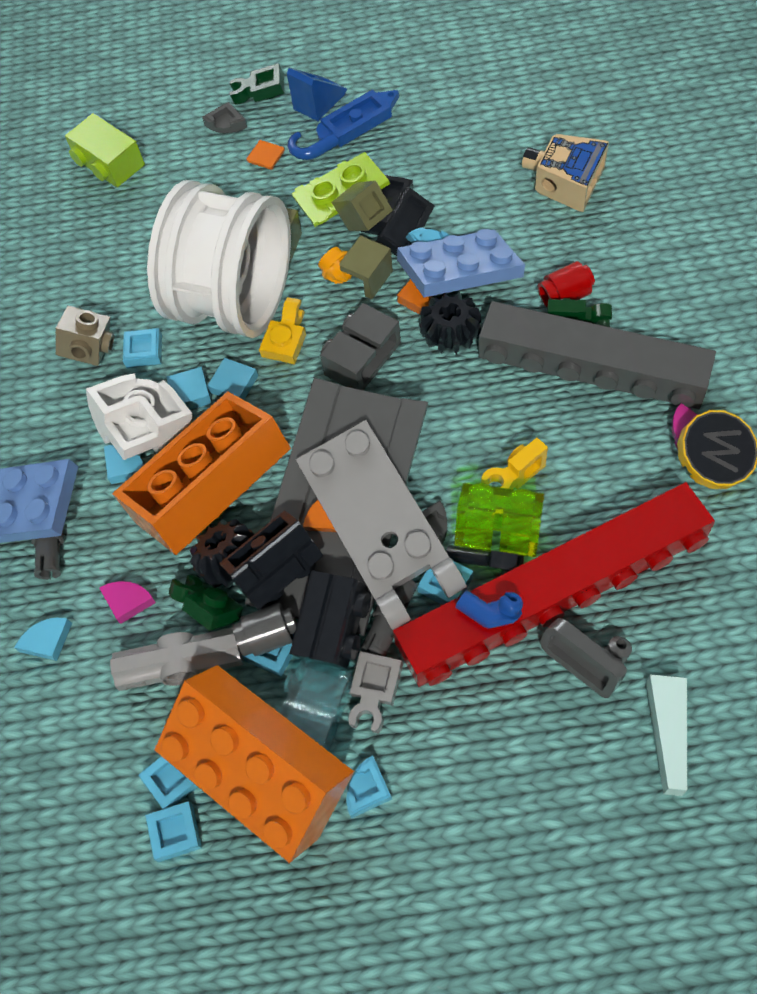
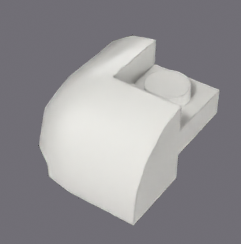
(137, 414)

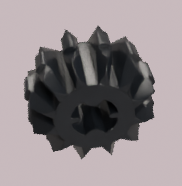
(450, 322)
(214, 548)

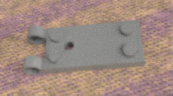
(367, 503)

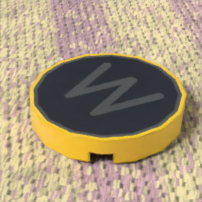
(718, 449)

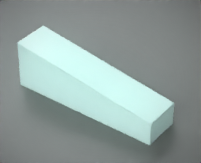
(669, 719)

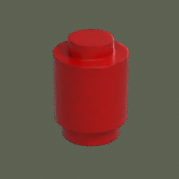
(567, 282)

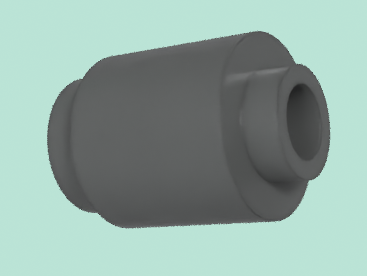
(265, 630)

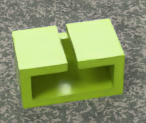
(104, 150)

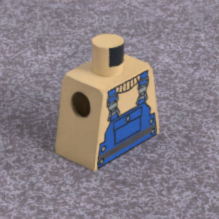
(568, 168)

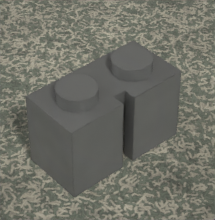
(361, 347)

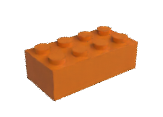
(202, 471)
(253, 761)

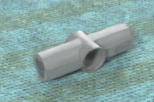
(174, 659)

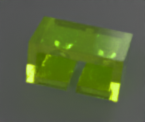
(491, 509)

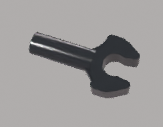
(485, 558)

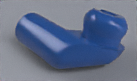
(491, 614)

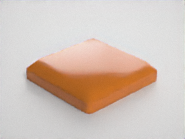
(265, 154)

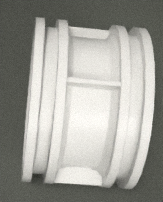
(219, 257)

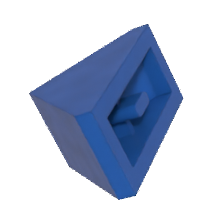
(313, 93)

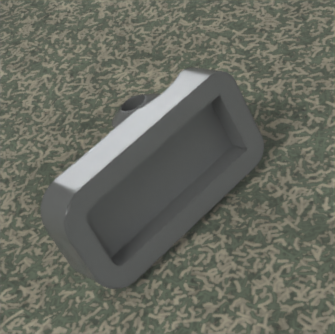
(585, 659)

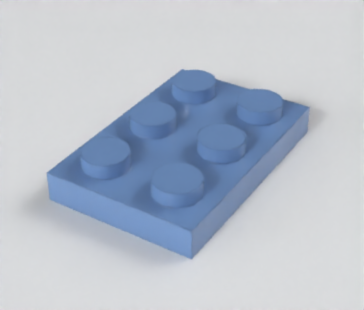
(459, 262)
(35, 499)

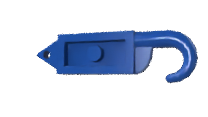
(347, 123)

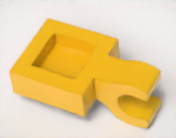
(285, 338)
(522, 466)

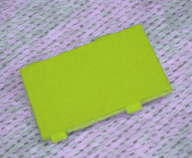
(317, 195)

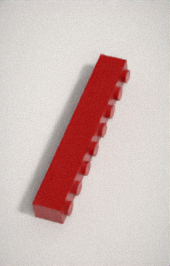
(557, 582)

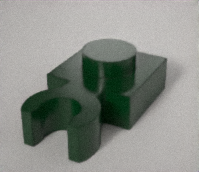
(262, 84)
(576, 309)
(207, 606)

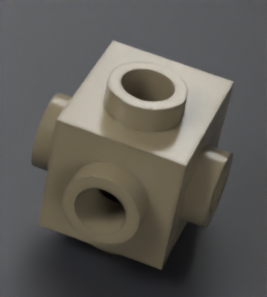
(83, 335)

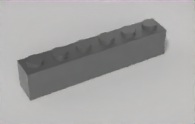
(596, 355)

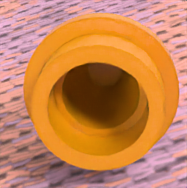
(330, 266)

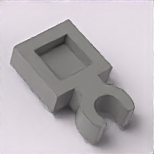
(375, 683)

